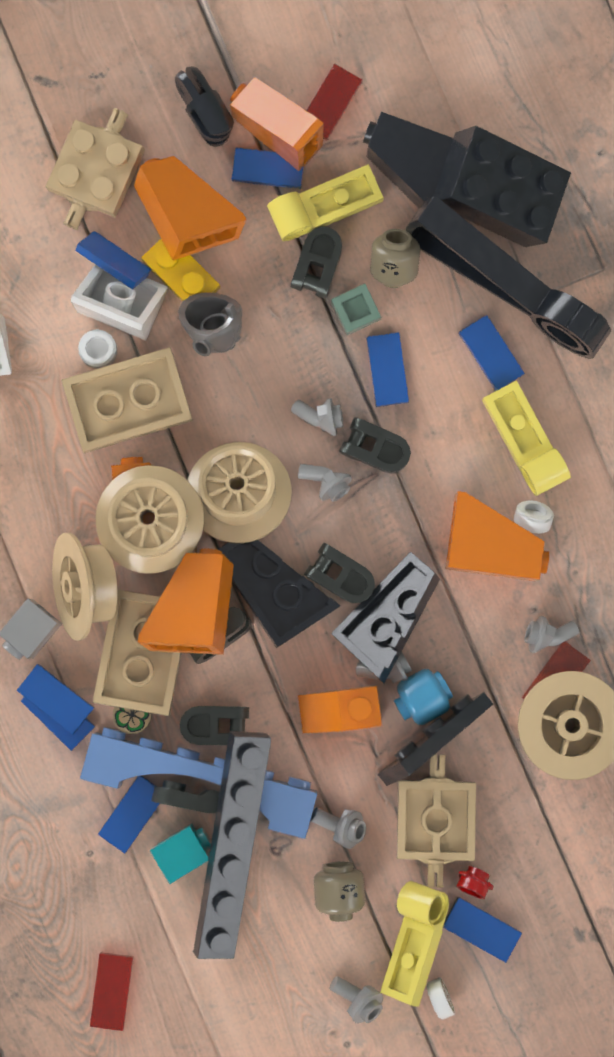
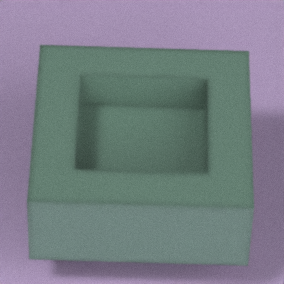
(356, 309)

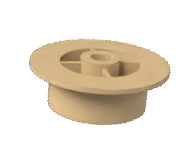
(246, 512)
(176, 522)
(83, 585)
(542, 722)

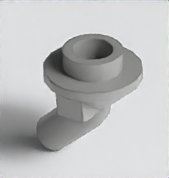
(327, 416)
(333, 484)
(541, 634)
(398, 672)
(348, 828)
(365, 1002)

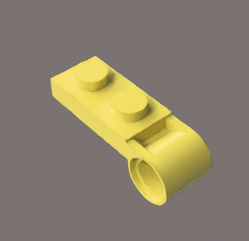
(324, 204)
(525, 439)
(416, 943)

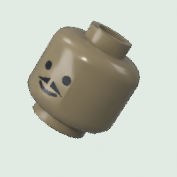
(395, 258)
(339, 890)

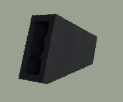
(407, 155)

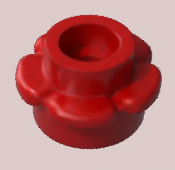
(474, 882)

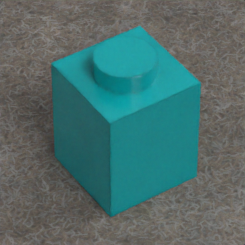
(182, 852)

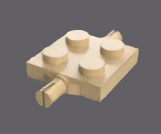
(95, 168)
(436, 820)

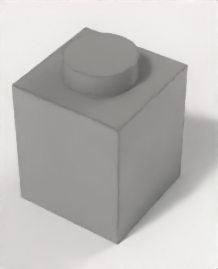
(29, 630)

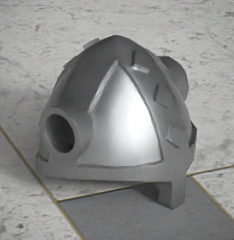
(211, 322)

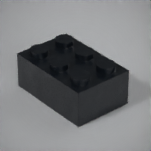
(502, 186)

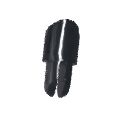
(204, 106)

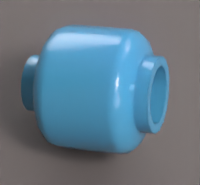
(423, 697)

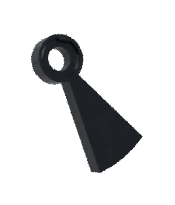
(473, 255)

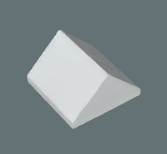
(117, 305)

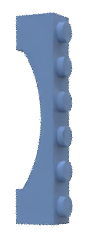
(114, 759)

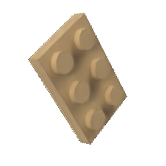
(127, 400)
(128, 671)

